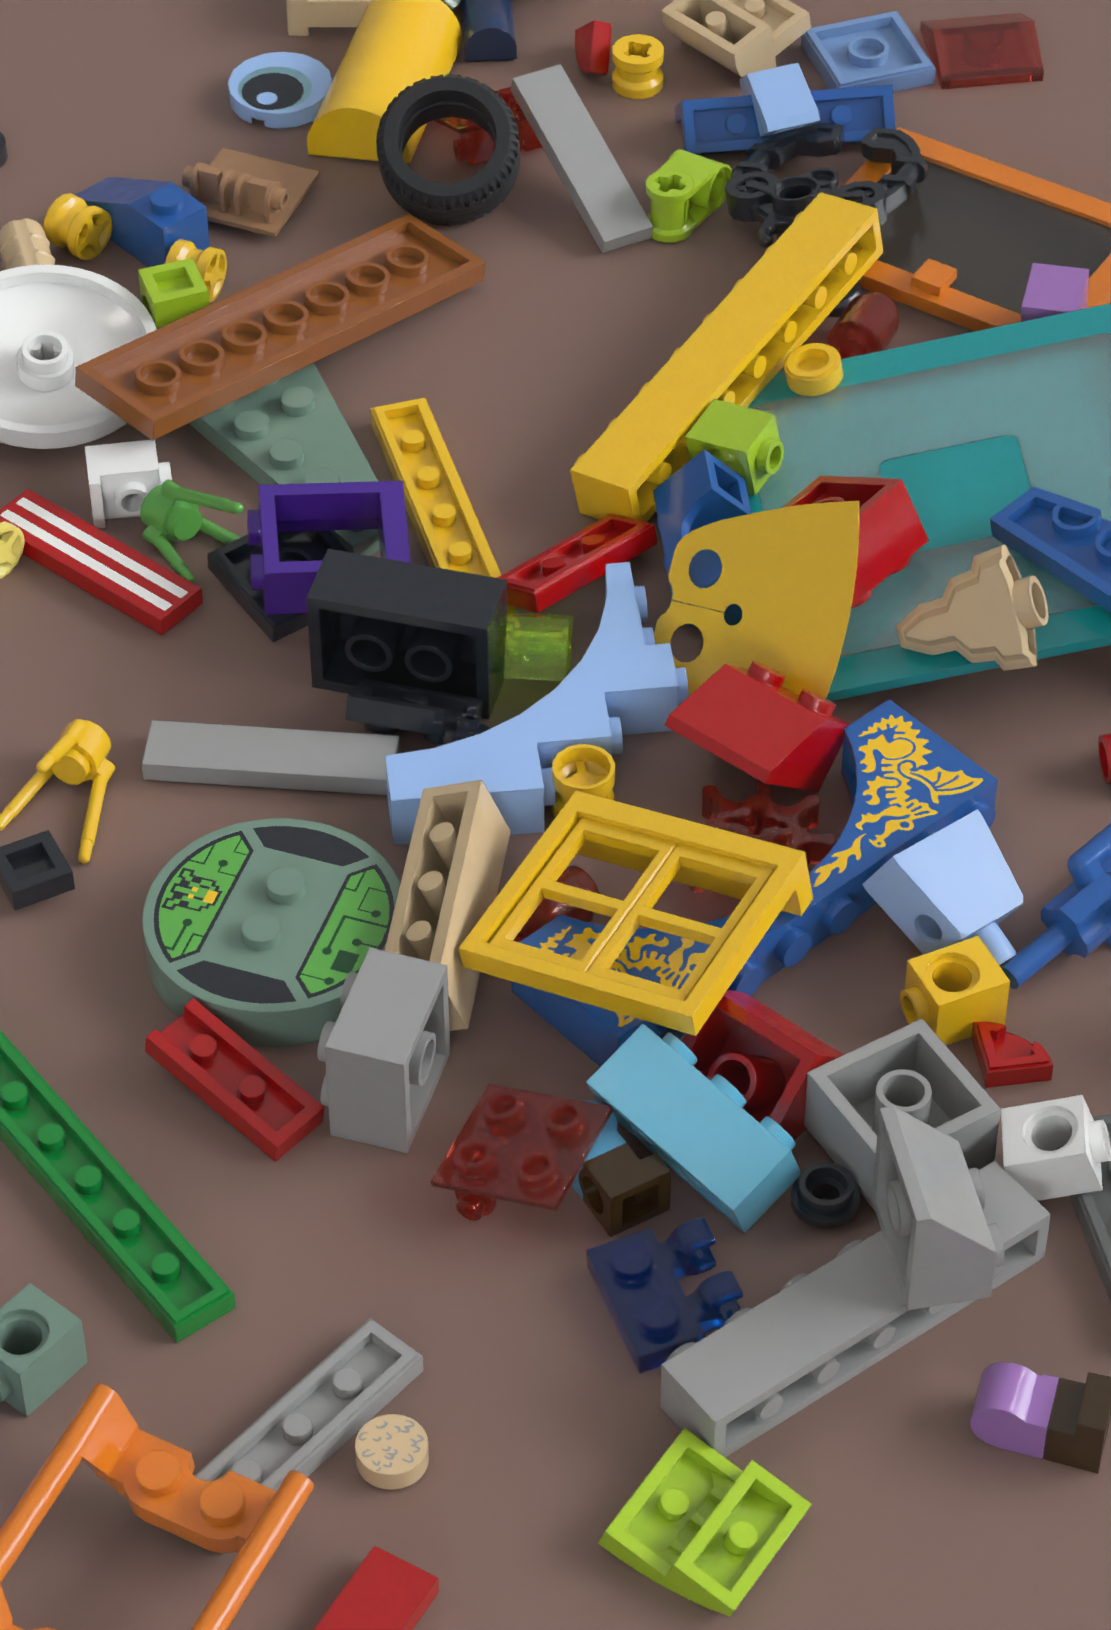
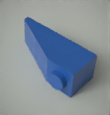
(149, 216)

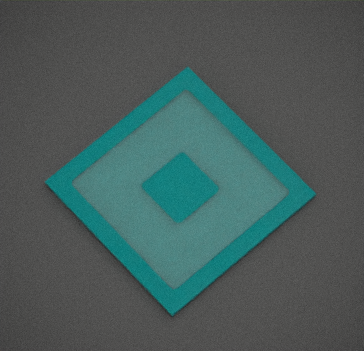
(968, 434)

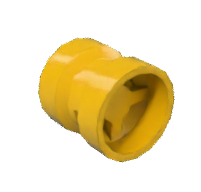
(582, 769)

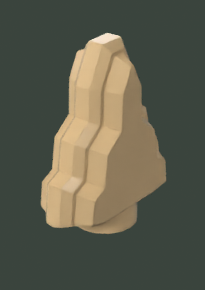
(981, 615)

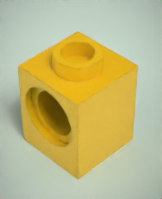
(955, 989)

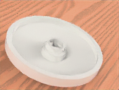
(48, 328)

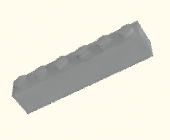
(824, 1330)

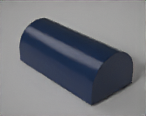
(488, 30)

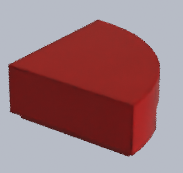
(593, 47)
(1007, 1057)

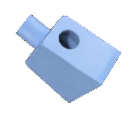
(950, 889)

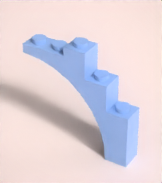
(614, 691)

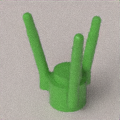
(174, 516)

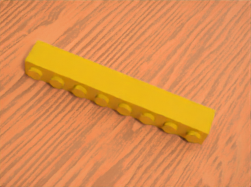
(729, 354)

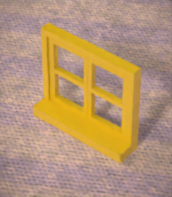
(665, 849)

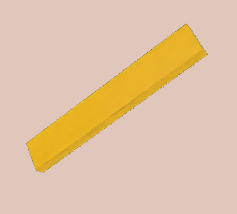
(432, 489)

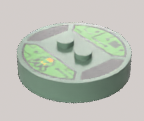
(267, 925)

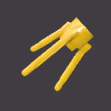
(73, 759)

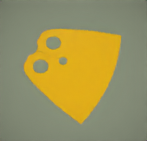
(794, 586)

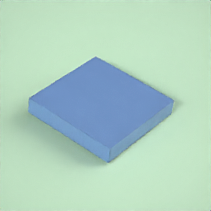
(868, 53)

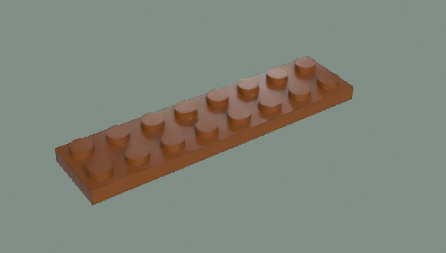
(278, 326)

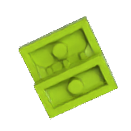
(704, 1524)

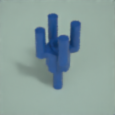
(1077, 917)

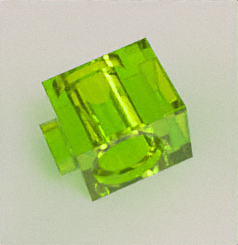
(538, 646)

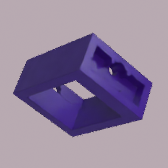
(319, 508)

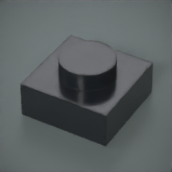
(34, 870)

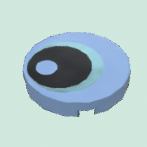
(279, 89)

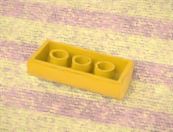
(388, 52)

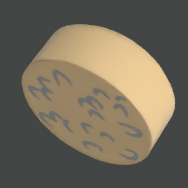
(392, 1451)

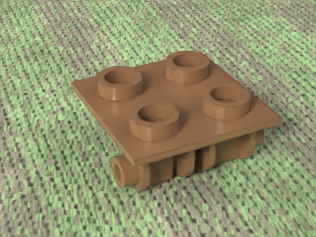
(249, 190)

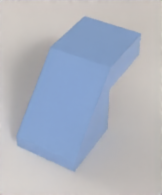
(780, 99)

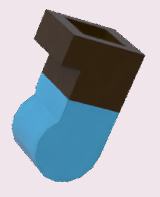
(620, 1185)

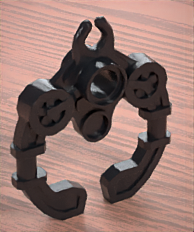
(762, 198)

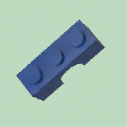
(692, 498)

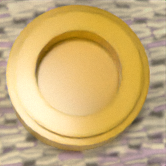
(813, 369)

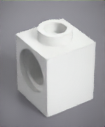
(1034, 1133)

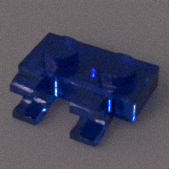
(644, 1292)

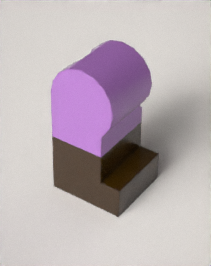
(1043, 1414)

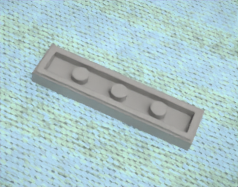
(581, 158)
(268, 757)
(321, 1409)

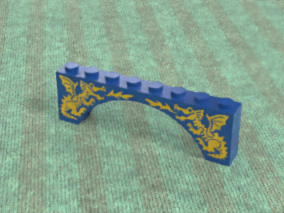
(900, 790)

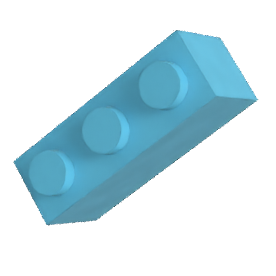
(697, 1125)

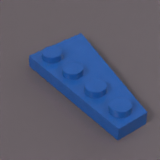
(1061, 539)

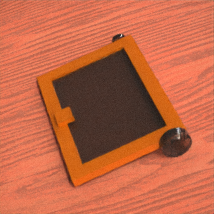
(976, 230)

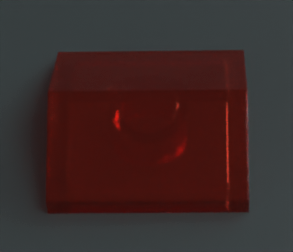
(983, 50)

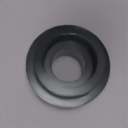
(822, 1182)

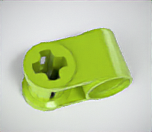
(685, 194)

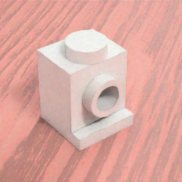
(122, 477)

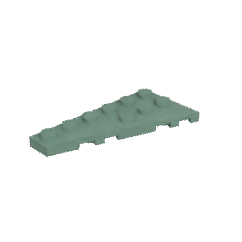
(293, 437)

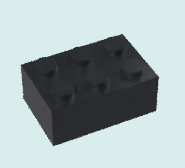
(406, 627)

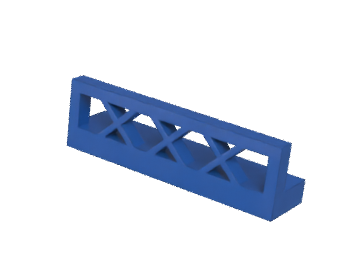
(732, 126)

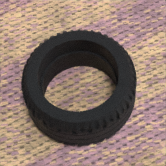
(444, 98)

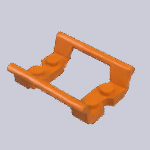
(163, 1491)

